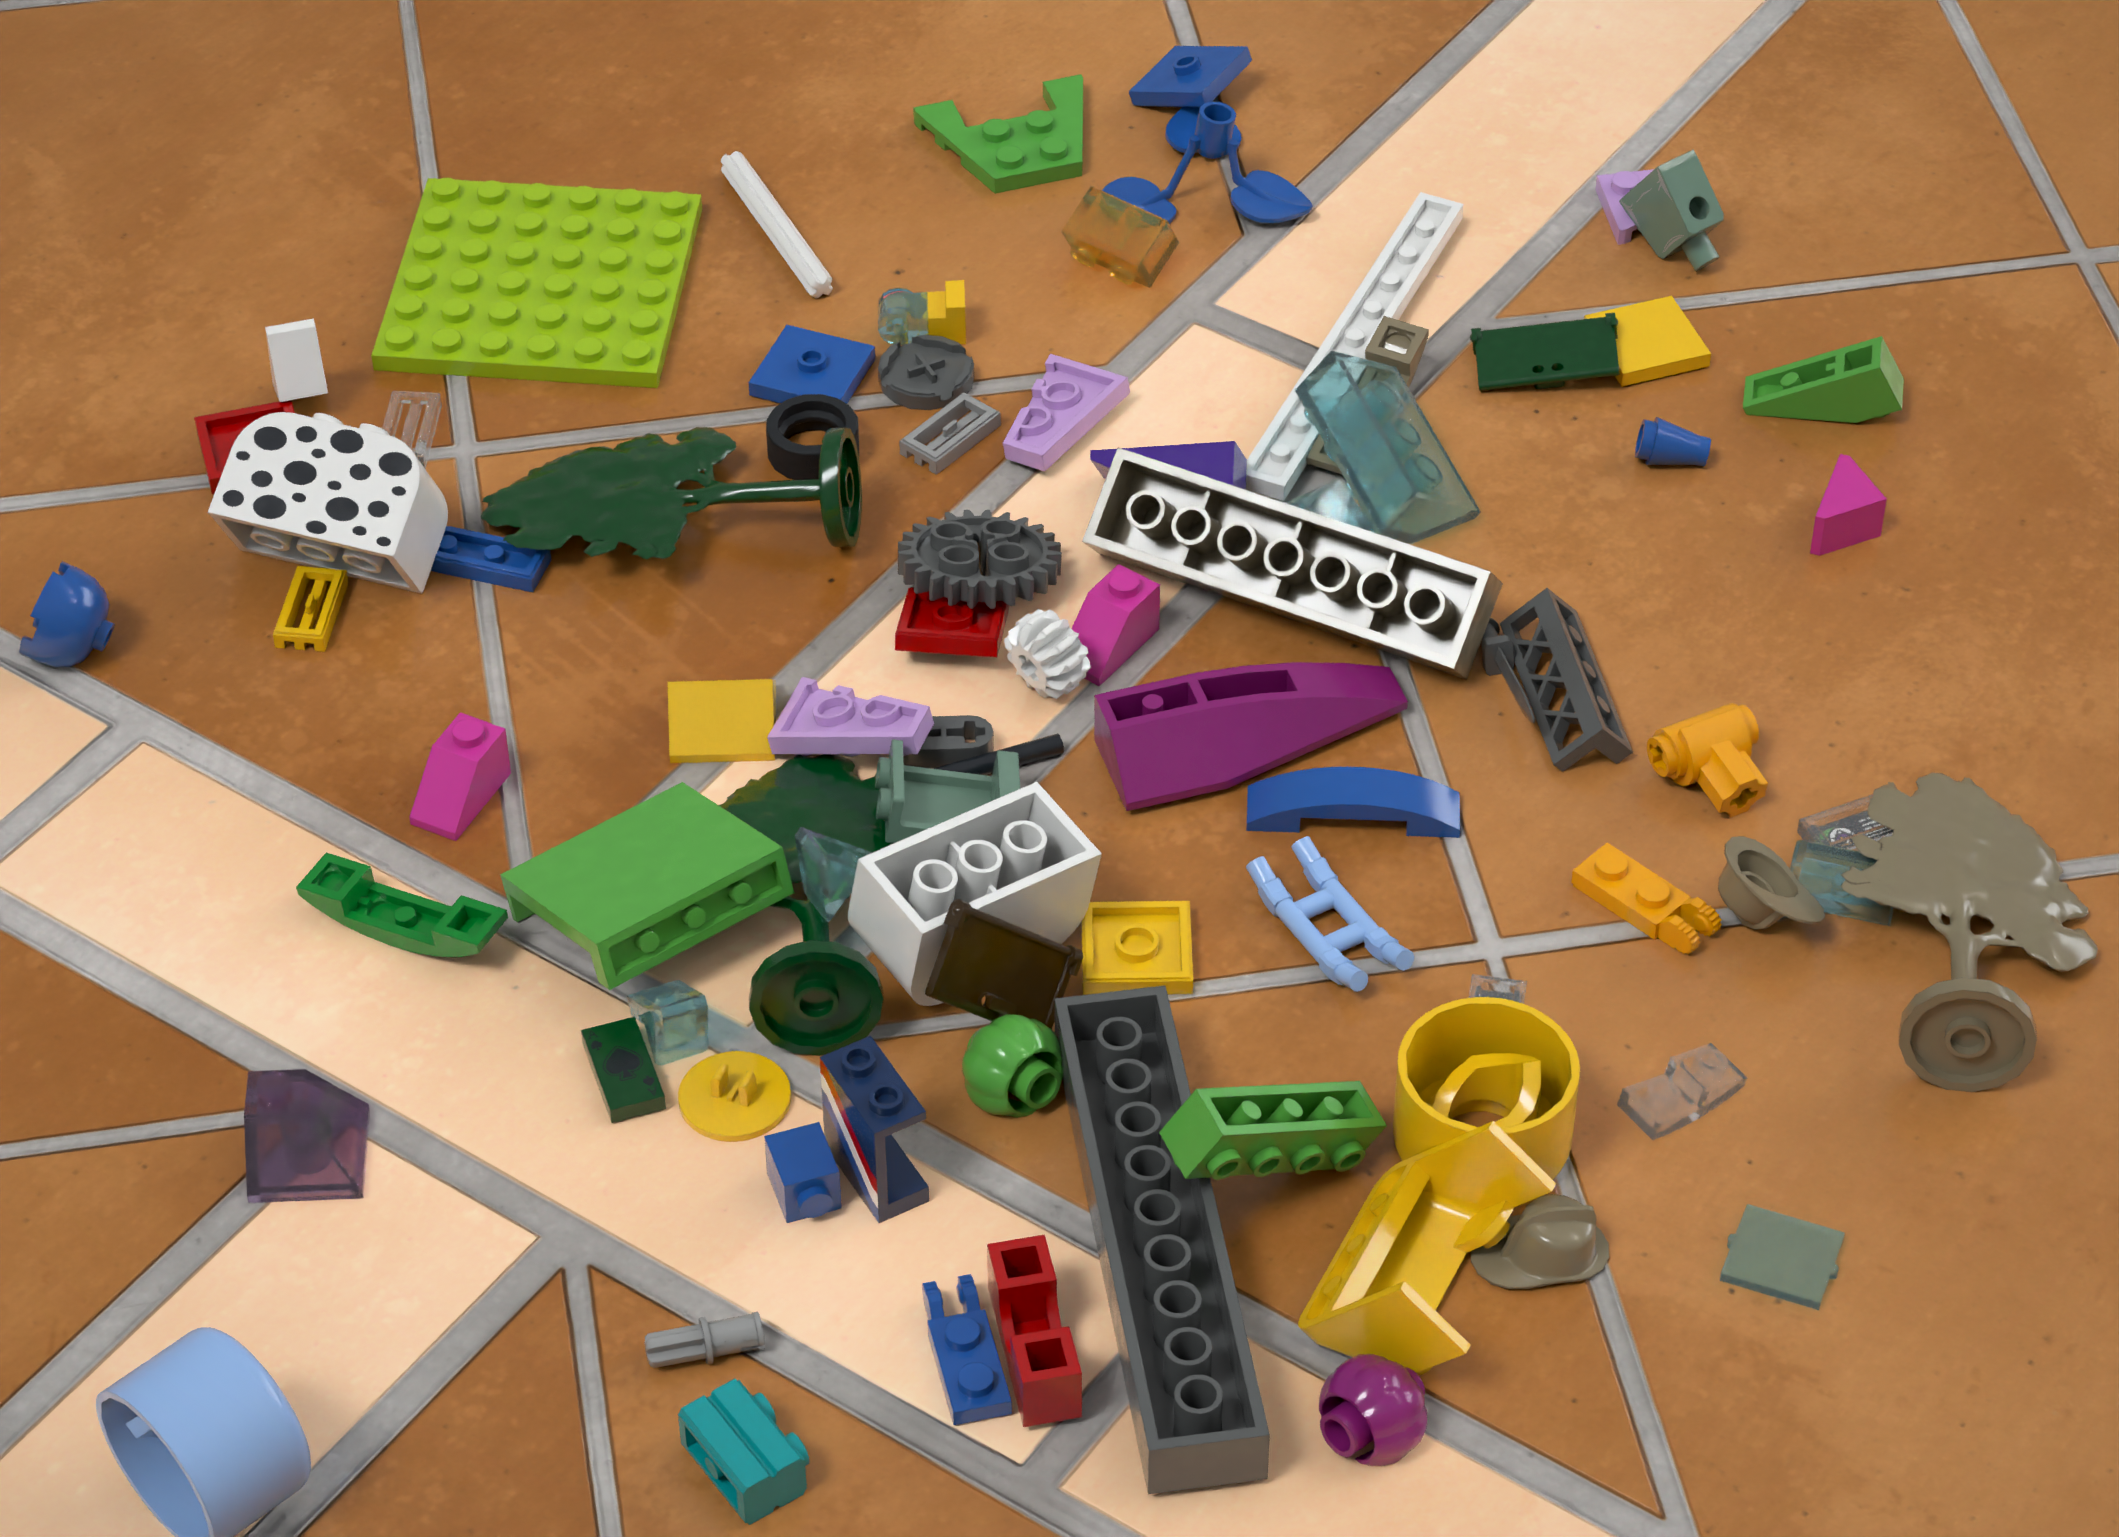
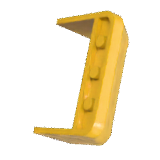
(1410, 1243)

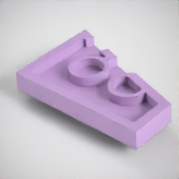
(847, 725)

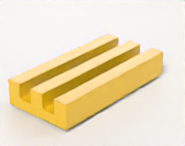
(305, 634)

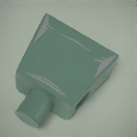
(1676, 210)

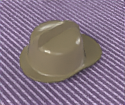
(1763, 887)
(1545, 1246)

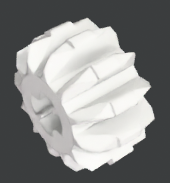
(1047, 653)

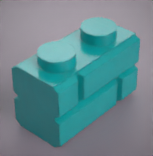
(744, 1450)

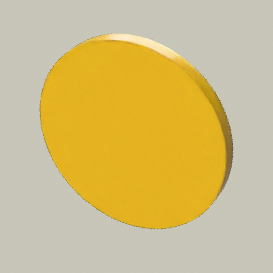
(734, 1096)

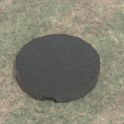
(925, 372)

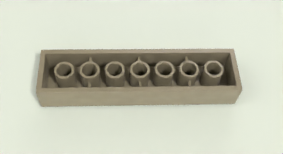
(1293, 562)

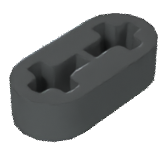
(947, 741)

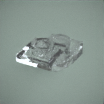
(1686, 1091)

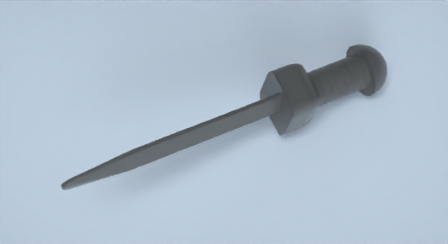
(1499, 659)

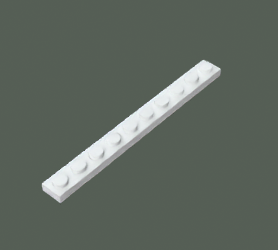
(1383, 292)

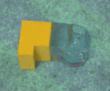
(923, 314)

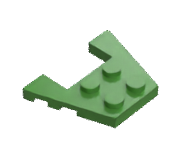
(1017, 149)

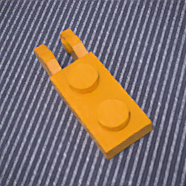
(1645, 899)

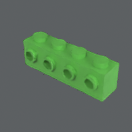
(1272, 1129)

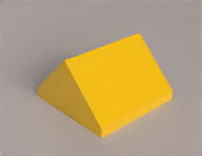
(721, 720)

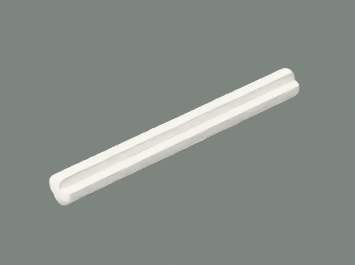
(776, 224)

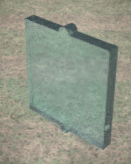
(1782, 1256)

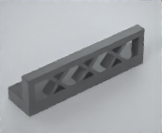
(1572, 669)

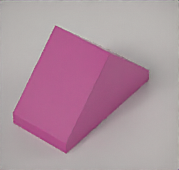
(1848, 511)

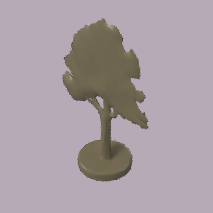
(1965, 858)

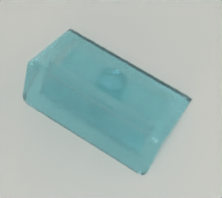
(1819, 871)

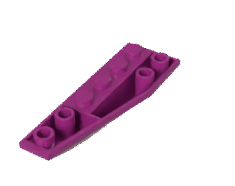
(1232, 724)

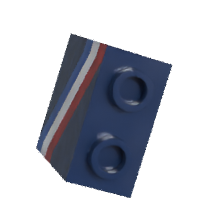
(861, 1109)

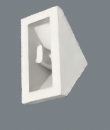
(295, 360)

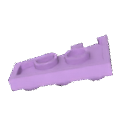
(1062, 411)

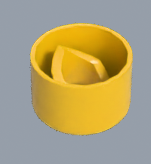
(1492, 1060)

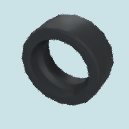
(799, 415)

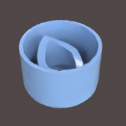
(205, 1436)

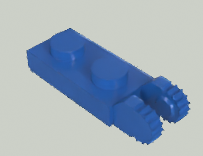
(966, 1355)

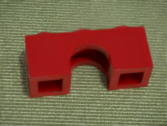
(1034, 1343)

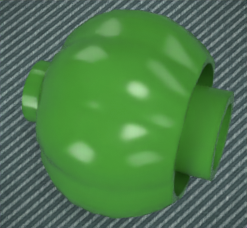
(1013, 1057)

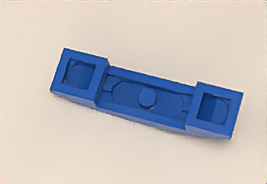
(1353, 794)

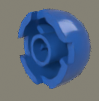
(68, 619)

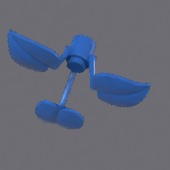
(1213, 134)

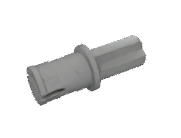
(705, 1340)

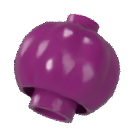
(1369, 1402)

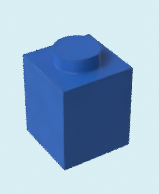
(803, 1172)

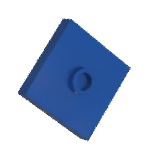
(1190, 76)
(811, 364)

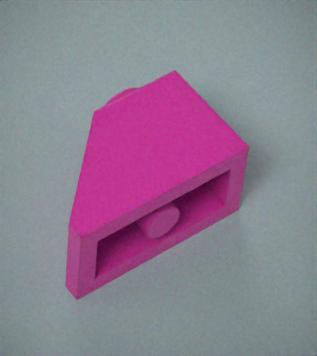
(1117, 620)
(460, 776)

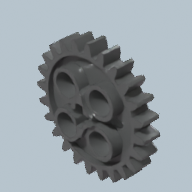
(946, 558)

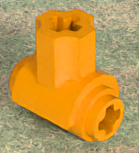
(1715, 753)

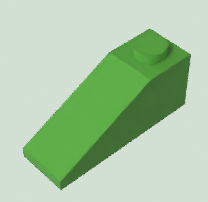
(1833, 386)

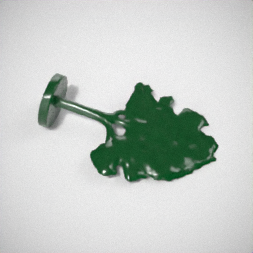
(635, 500)
(813, 991)

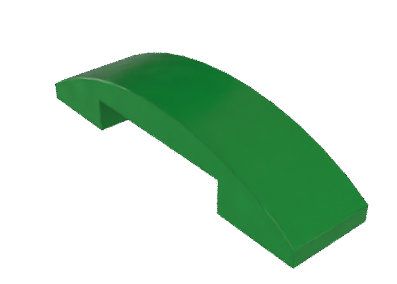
(395, 917)

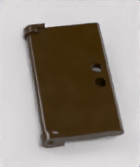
(1002, 962)

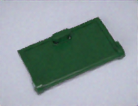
(1574, 347)

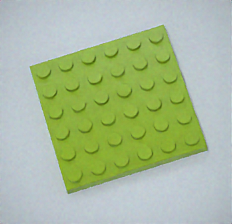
(539, 283)

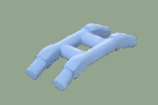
(1328, 895)

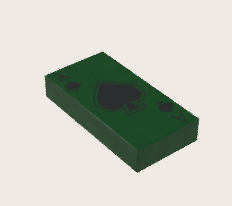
(623, 1069)

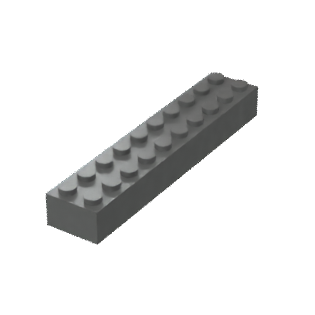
(1159, 1247)

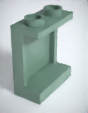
(924, 797)

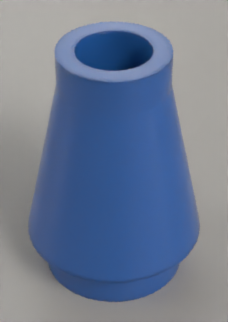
(1669, 444)

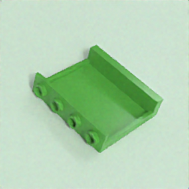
(651, 882)

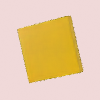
(1655, 341)
(1137, 946)

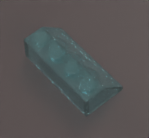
(1385, 448)

